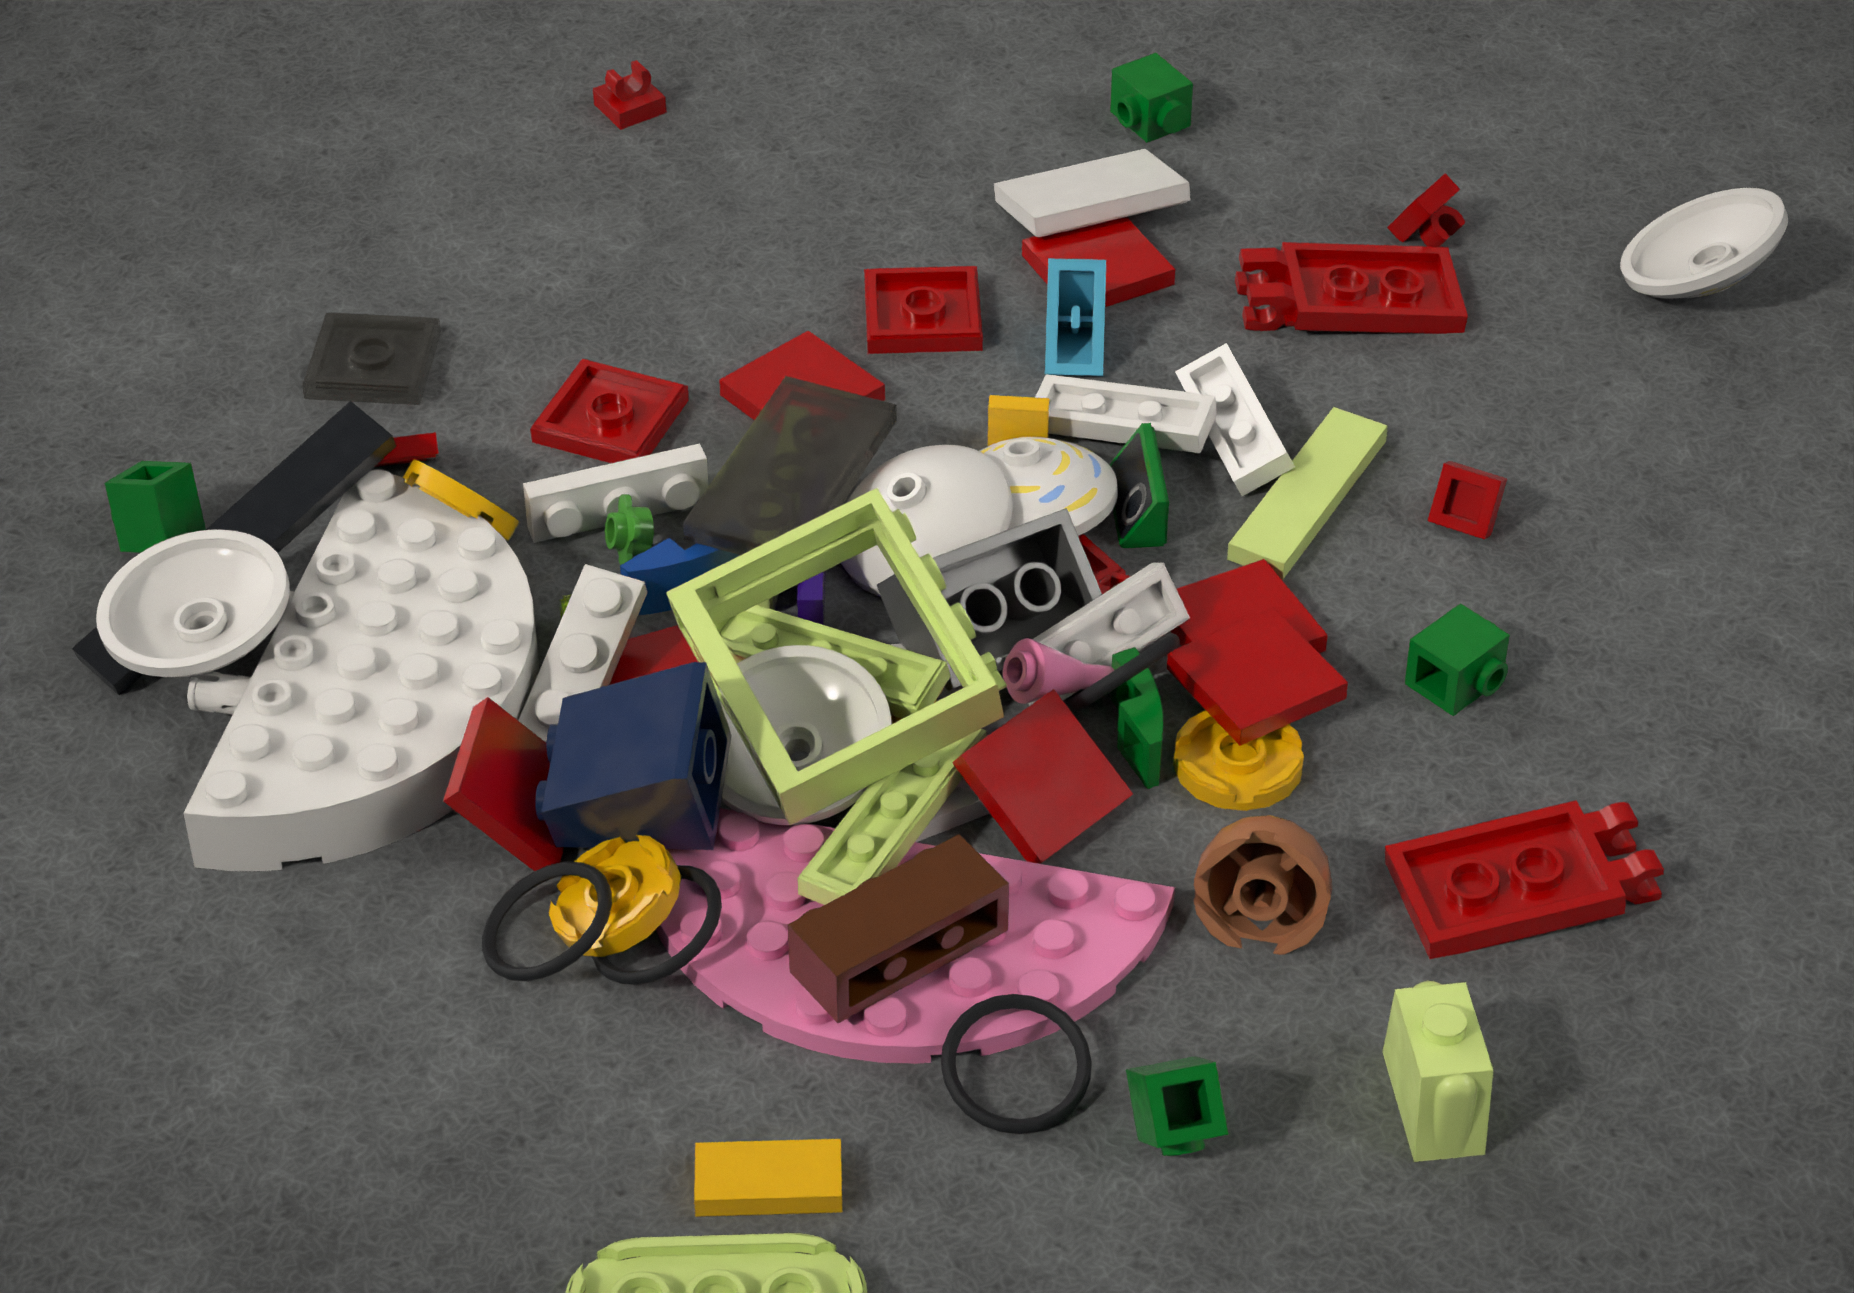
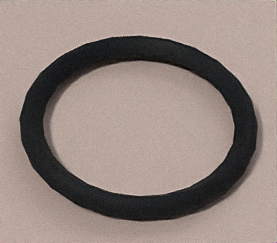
(1124, 673)
(576, 950)
(688, 952)
(1011, 1125)

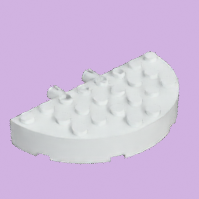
(364, 685)

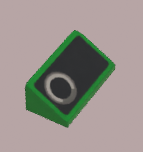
(1142, 492)

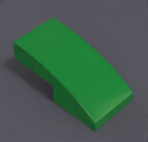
(1139, 721)

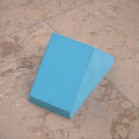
(1075, 317)

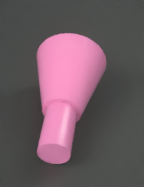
(1037, 669)

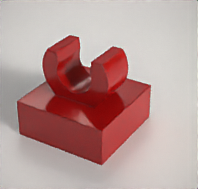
(629, 98)
(1430, 215)
(1467, 499)

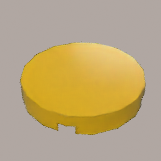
(459, 497)
(1237, 774)
(643, 893)

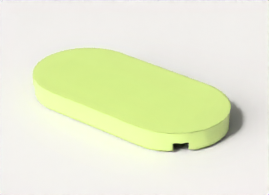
(720, 1266)

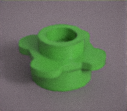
(629, 529)

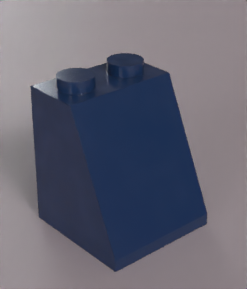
(638, 762)

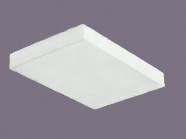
(1092, 192)

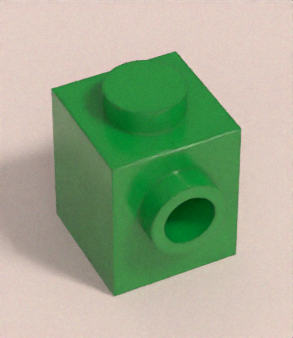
(1151, 97)
(154, 504)
(1457, 659)
(1177, 1104)

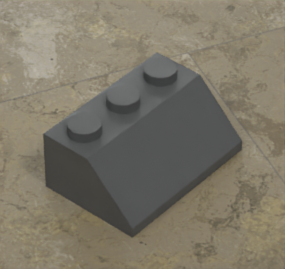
(1006, 584)

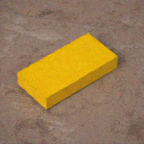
(768, 1177)

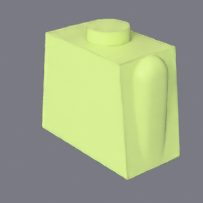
(1439, 1070)

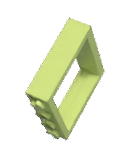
(800, 556)

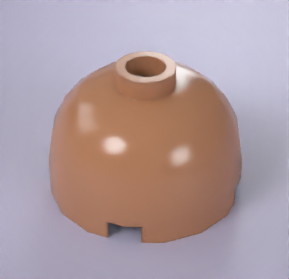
(1265, 873)

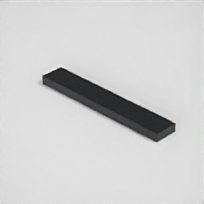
(281, 505)

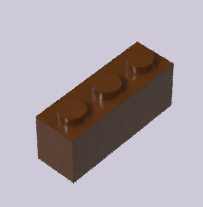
(898, 927)

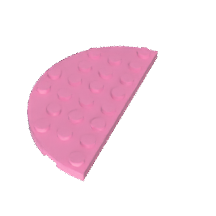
(1064, 943)

